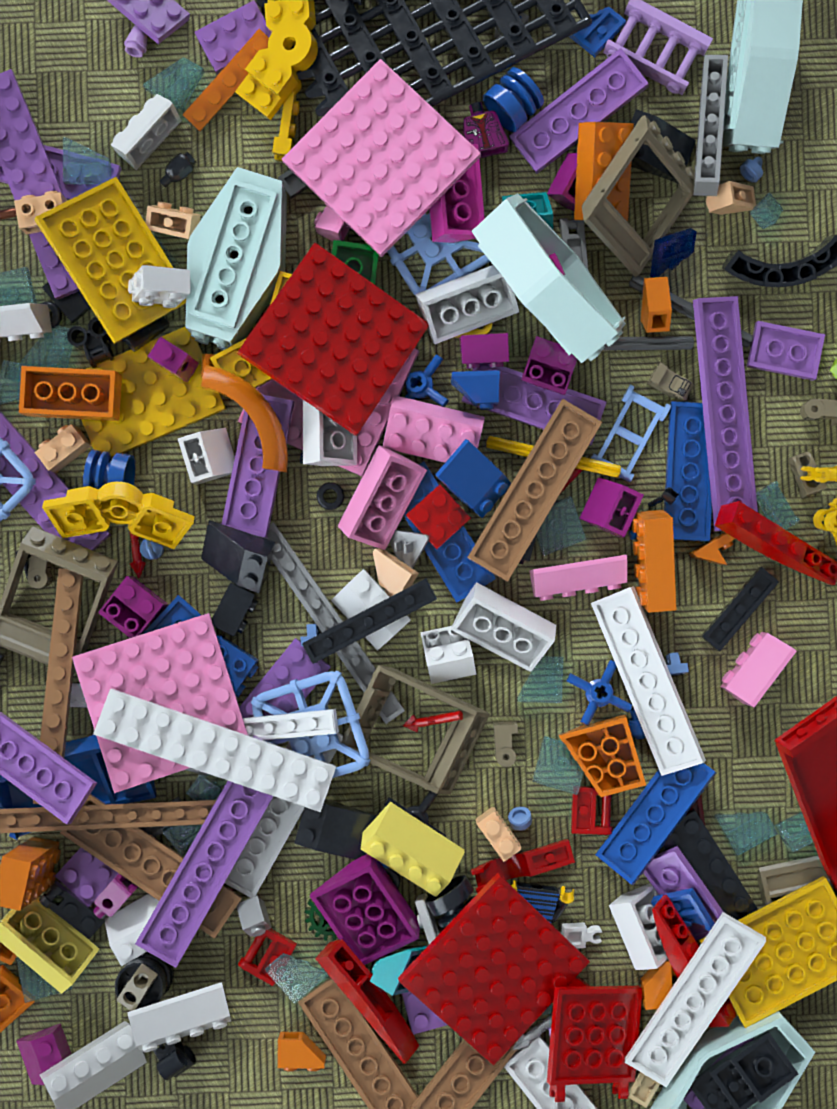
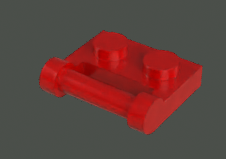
(584, 811)
(278, 946)

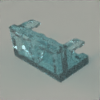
(776, 506)
(794, 832)

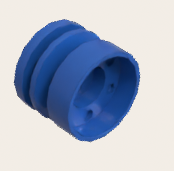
(513, 99)
(102, 469)

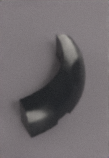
(786, 274)

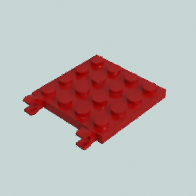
(592, 1036)

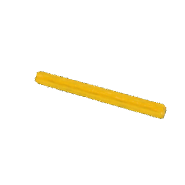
(525, 449)

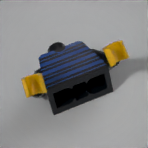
(545, 898)

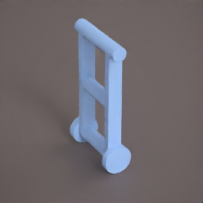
(661, 413)

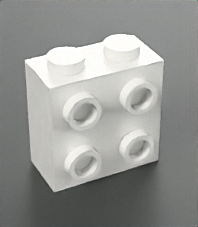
(159, 286)

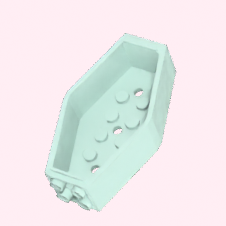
(760, 73)
(251, 277)
(567, 304)
(718, 1040)

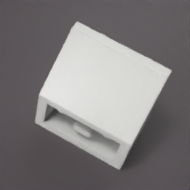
(207, 455)
(447, 655)

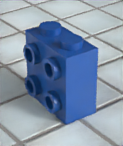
(238, 663)

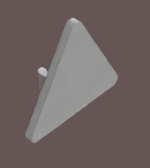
(408, 546)

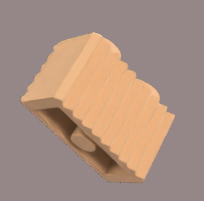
(498, 834)

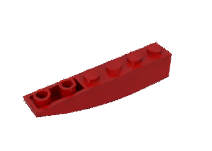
(775, 542)
(680, 949)
(368, 998)

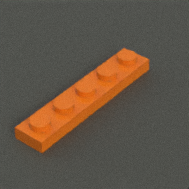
(225, 83)

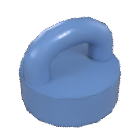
(751, 169)
(151, 550)
(520, 818)

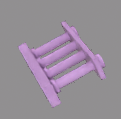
(675, 31)

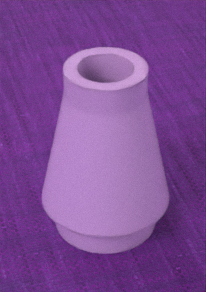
(136, 42)

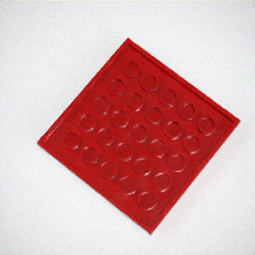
(333, 339)
(493, 969)

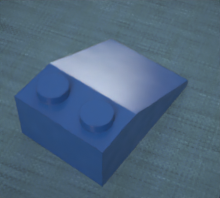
(473, 479)

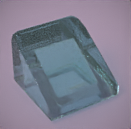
(766, 211)
(204, 789)

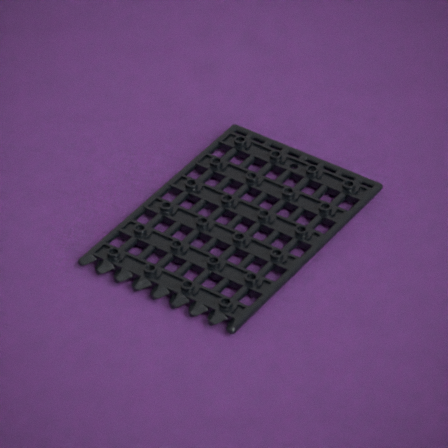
(421, 56)

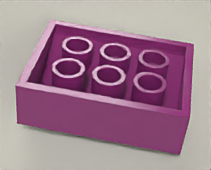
(366, 910)

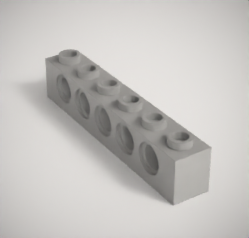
(710, 125)

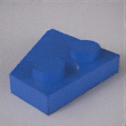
(604, 26)
(689, 907)

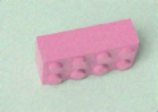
(429, 429)

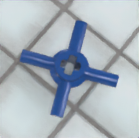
(425, 379)
(591, 695)

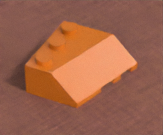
(606, 755)

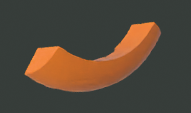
(258, 408)

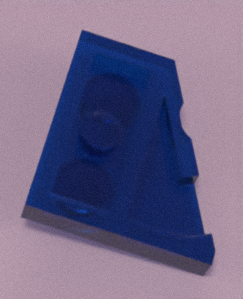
(671, 250)

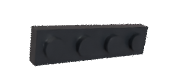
(739, 609)

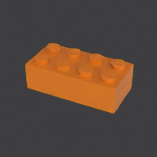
(596, 149)
(70, 393)
(655, 560)
(27, 872)

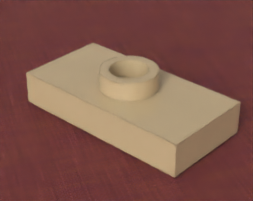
(643, 1089)

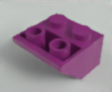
(549, 366)
(611, 507)
(132, 607)

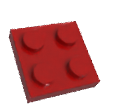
(438, 516)

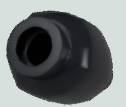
(178, 168)

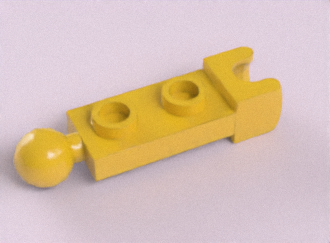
(284, 143)

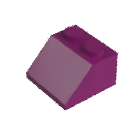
(564, 183)
(484, 349)
(43, 1051)

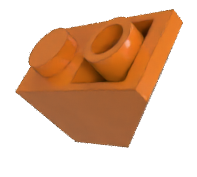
(656, 305)
(656, 985)
(299, 1051)

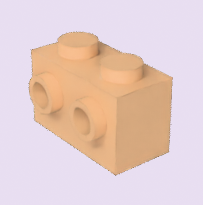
(31, 206)
(172, 221)
(62, 448)

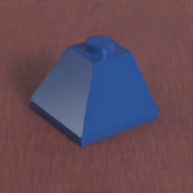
(478, 387)

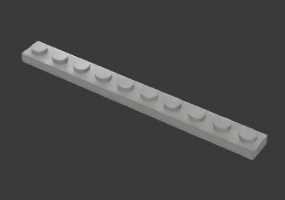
(325, 616)

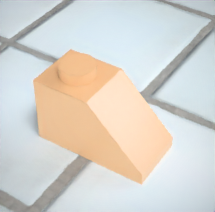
(732, 198)
(392, 572)

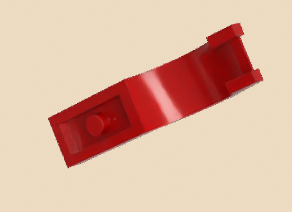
(525, 863)

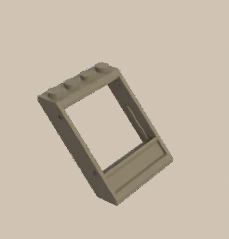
(609, 223)
(34, 639)
(454, 747)
(788, 876)

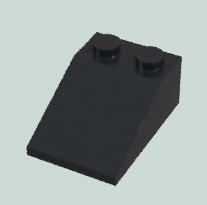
(648, 161)
(238, 555)
(334, 829)

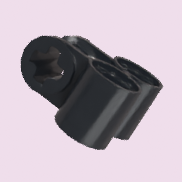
(94, 344)
(174, 1059)

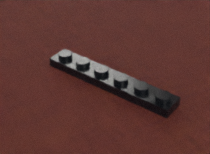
(369, 621)

